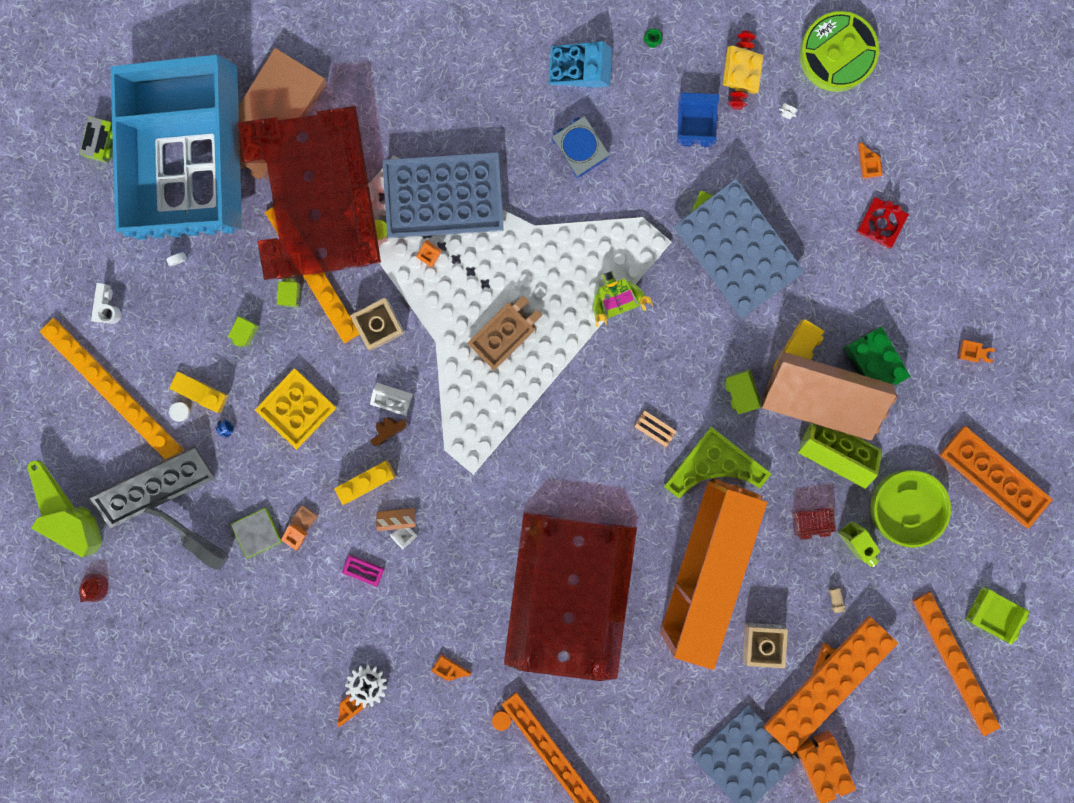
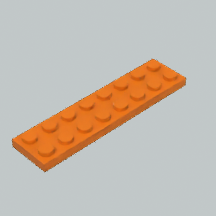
(830, 684)

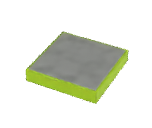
(256, 533)

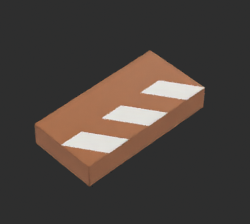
(396, 519)

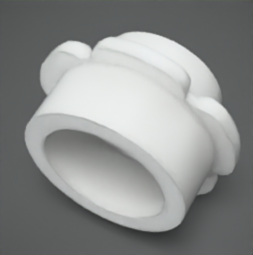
(788, 111)

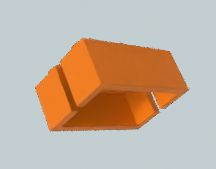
(825, 768)

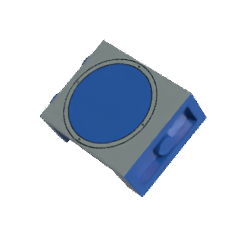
(580, 146)

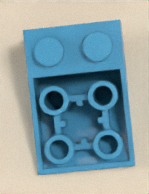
(581, 65)

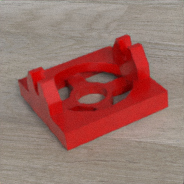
(900, 216)

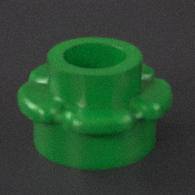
(653, 33)

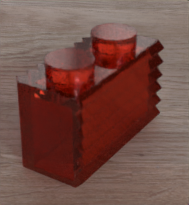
(814, 522)

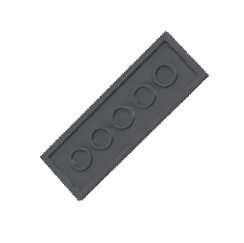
(152, 486)

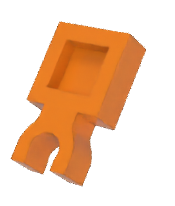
(973, 352)

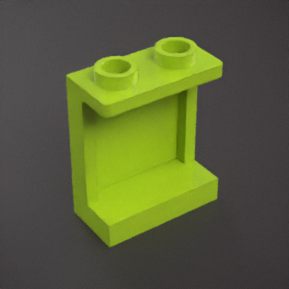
(997, 615)

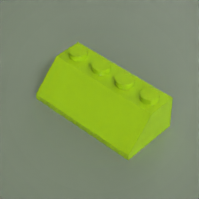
(842, 454)

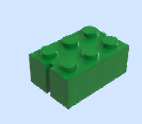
(876, 357)

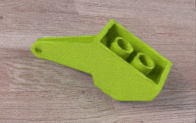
(59, 519)

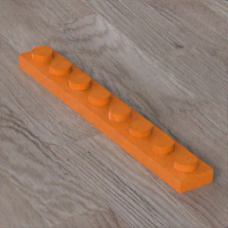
(956, 664)
(548, 750)

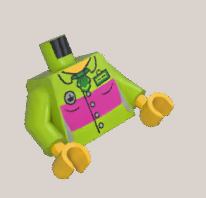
(617, 298)

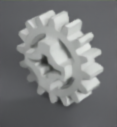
(357, 689)

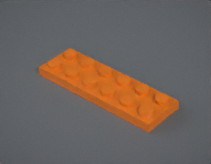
(995, 477)

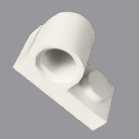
(100, 307)

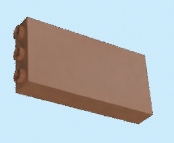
(281, 91)
(828, 396)

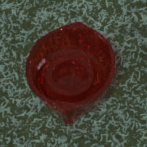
(93, 588)

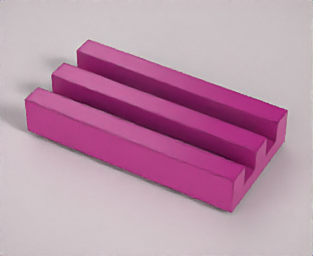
(365, 563)

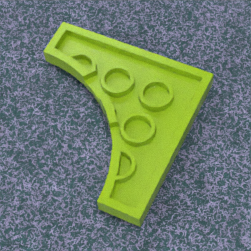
(714, 458)

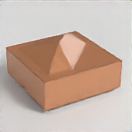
(304, 518)

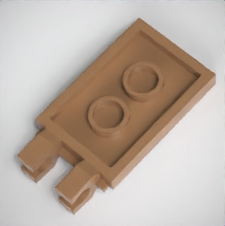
(504, 333)

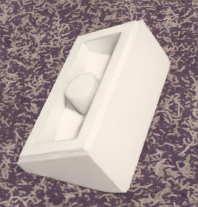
(391, 399)

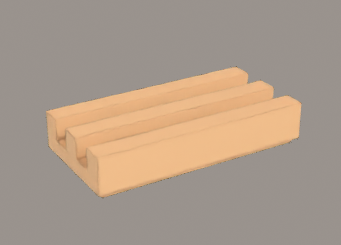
(668, 437)

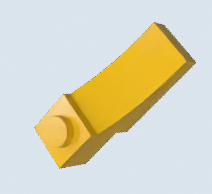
(199, 392)

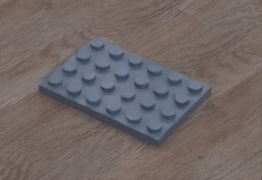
(443, 195)
(738, 248)

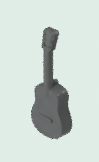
(193, 542)

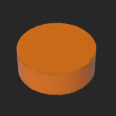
(501, 720)

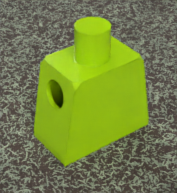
(860, 543)

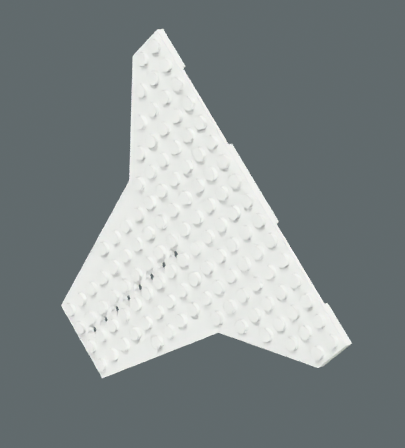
(549, 265)

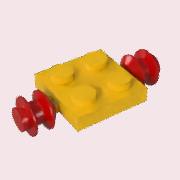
(742, 69)

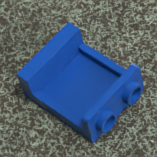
(697, 119)

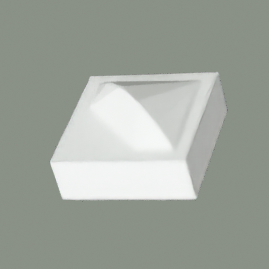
(403, 537)

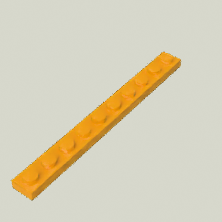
(110, 389)

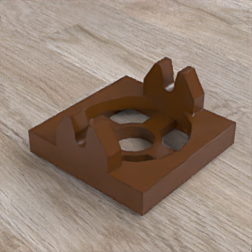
(388, 429)

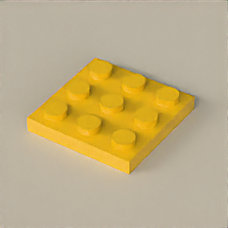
(295, 408)

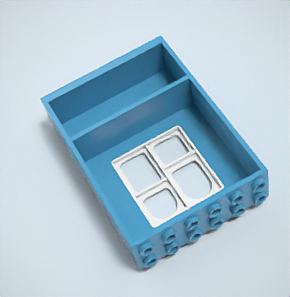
(171, 104)

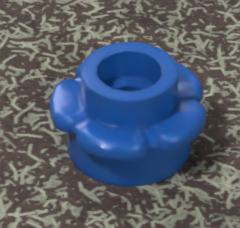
(224, 428)

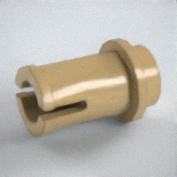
(837, 600)

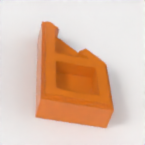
(869, 162)
(449, 669)
(348, 710)

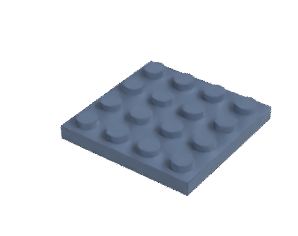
(745, 758)

